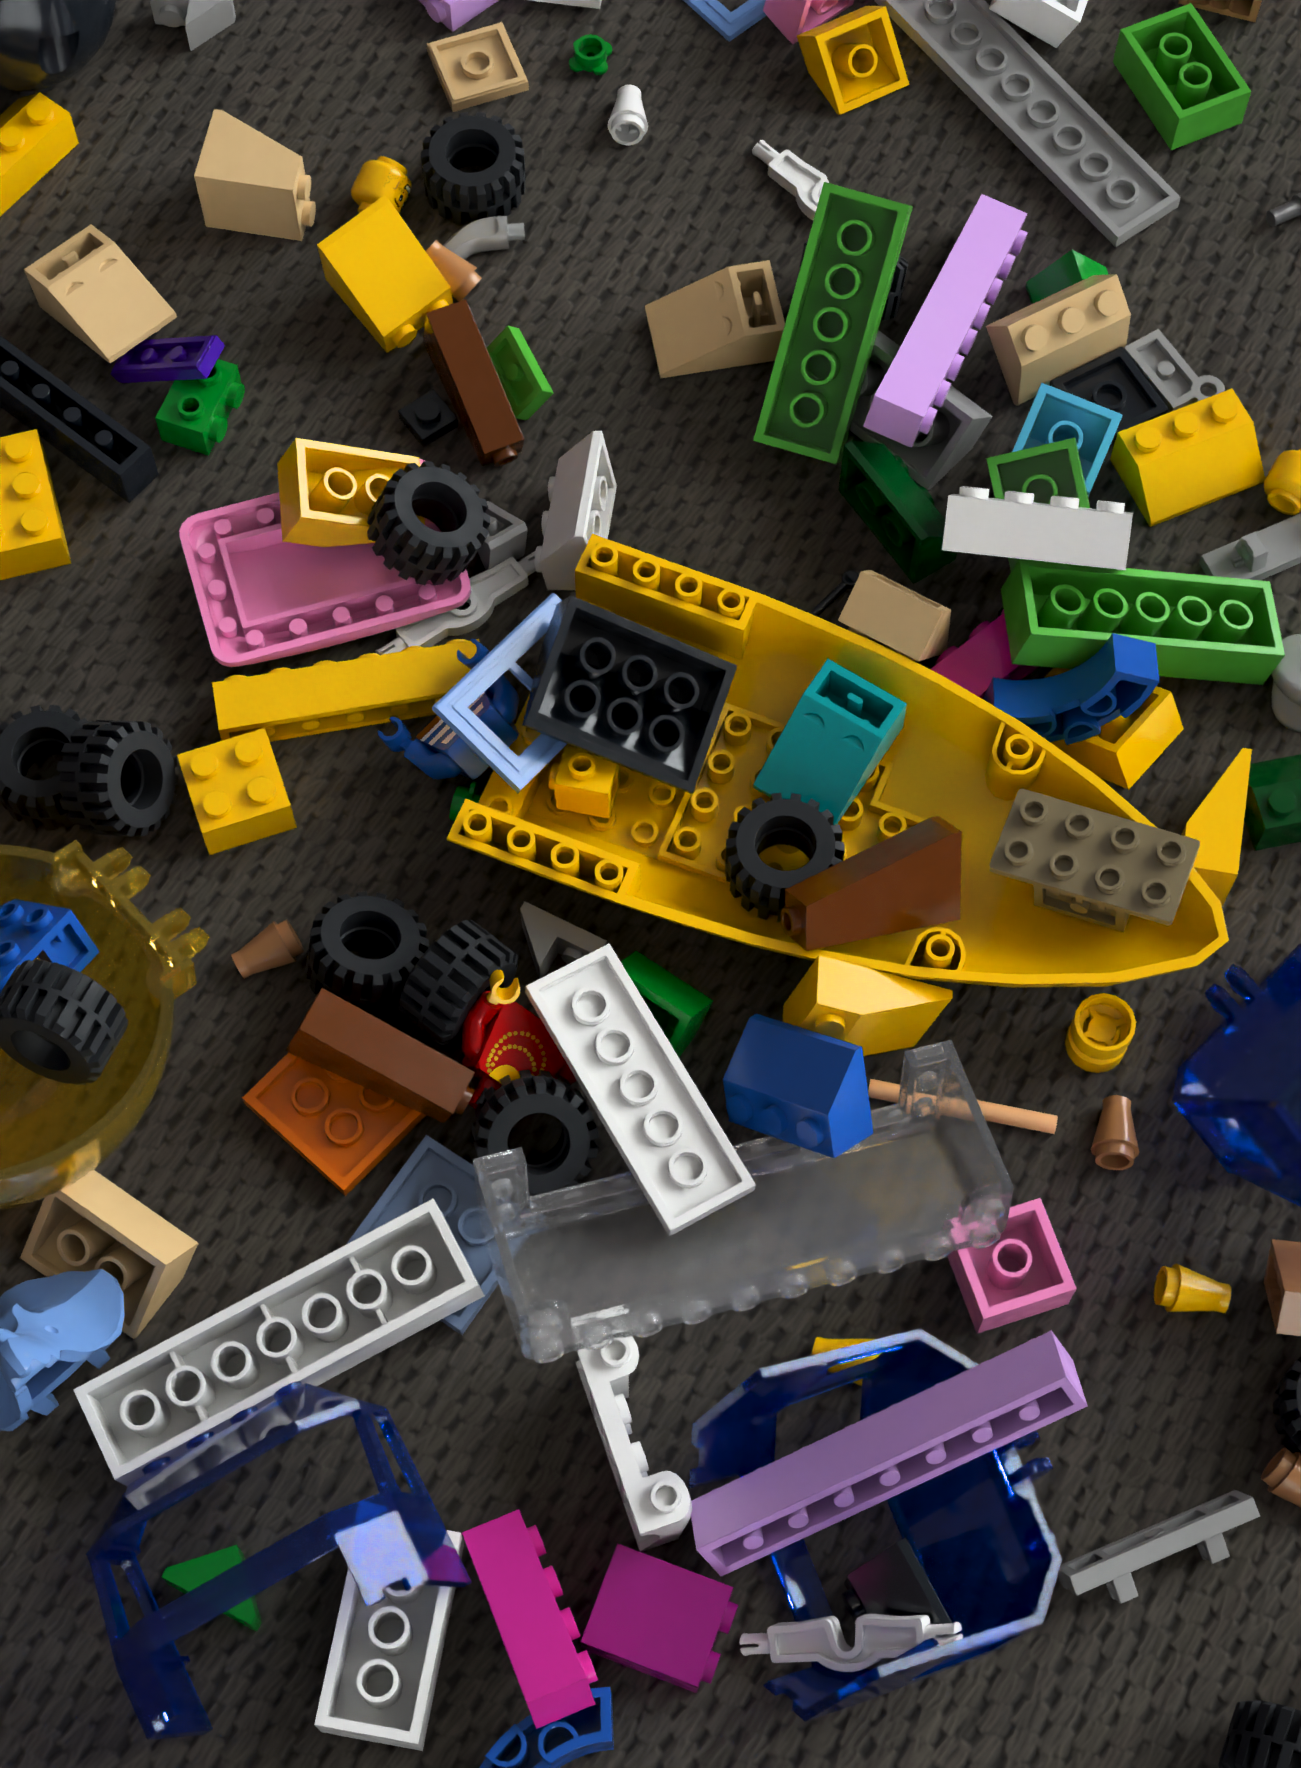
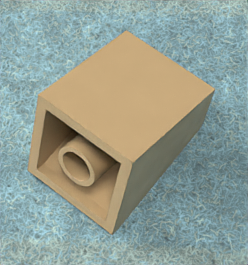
(252, 182)

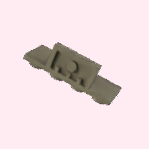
(1093, 861)

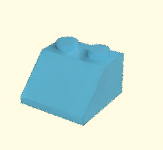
(1063, 416)

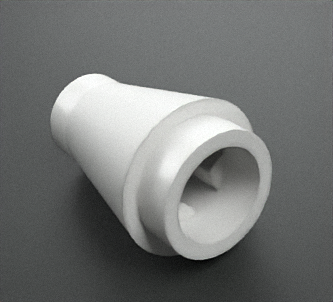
(628, 118)

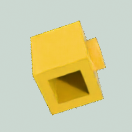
(585, 783)

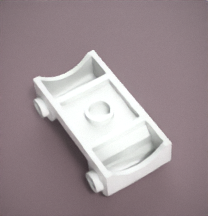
(656, 1503)

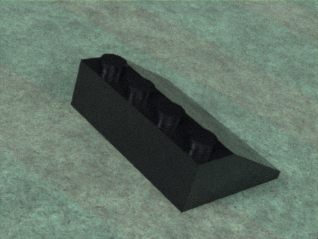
(627, 693)

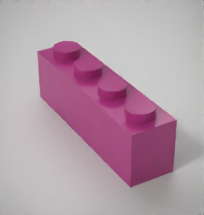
(981, 659)
(529, 1619)

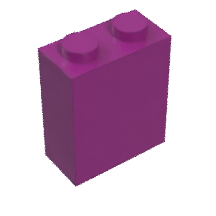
(659, 1619)

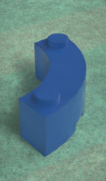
(1085, 697)
(558, 1741)

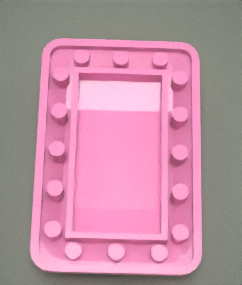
(292, 598)

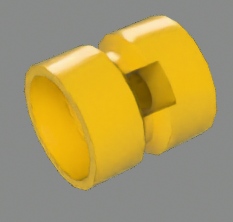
(1100, 1032)

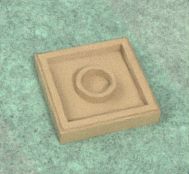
(477, 67)

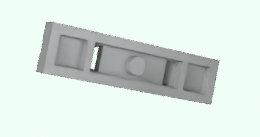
(1257, 553)
(1197, 1526)

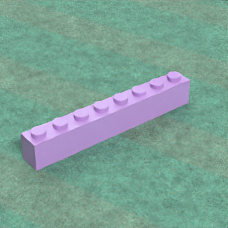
(946, 322)
(887, 1453)

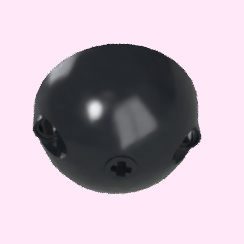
(49, 40)

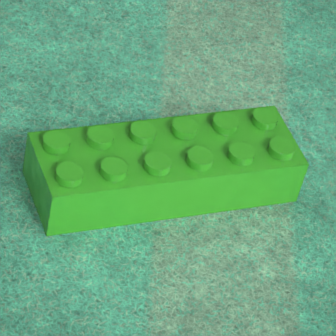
(832, 322)
(1199, 622)

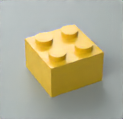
(237, 791)

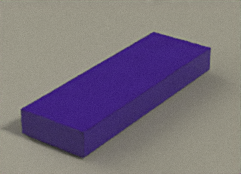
(169, 359)

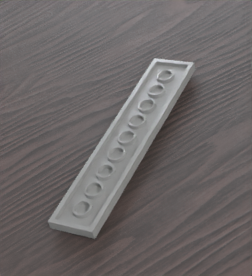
(1038, 113)

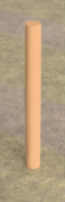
(991, 1111)

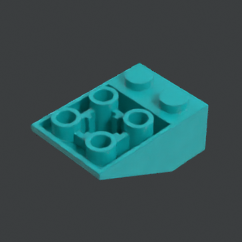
(832, 740)

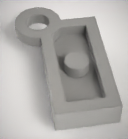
(1169, 371)

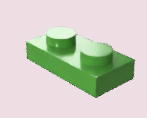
(519, 373)

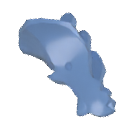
(49, 1332)

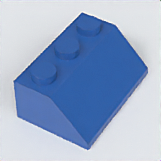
(798, 1087)

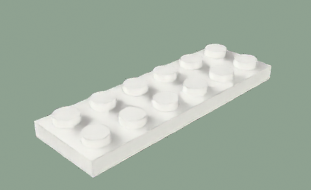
(640, 1089)

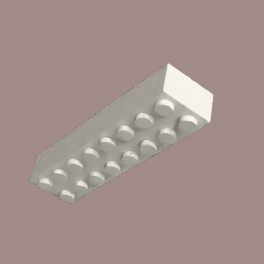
(283, 1334)

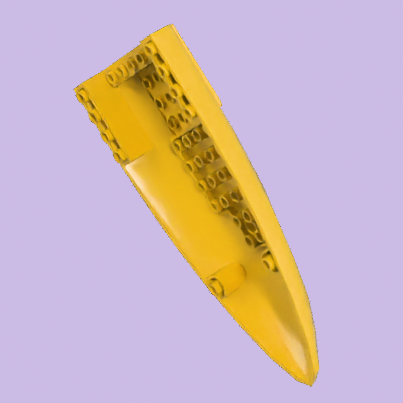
(949, 761)

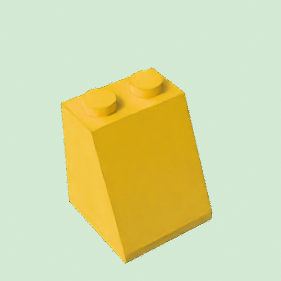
(383, 274)

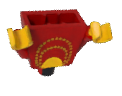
(506, 1039)

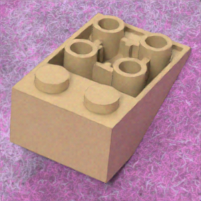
(98, 294)
(718, 322)
(896, 617)

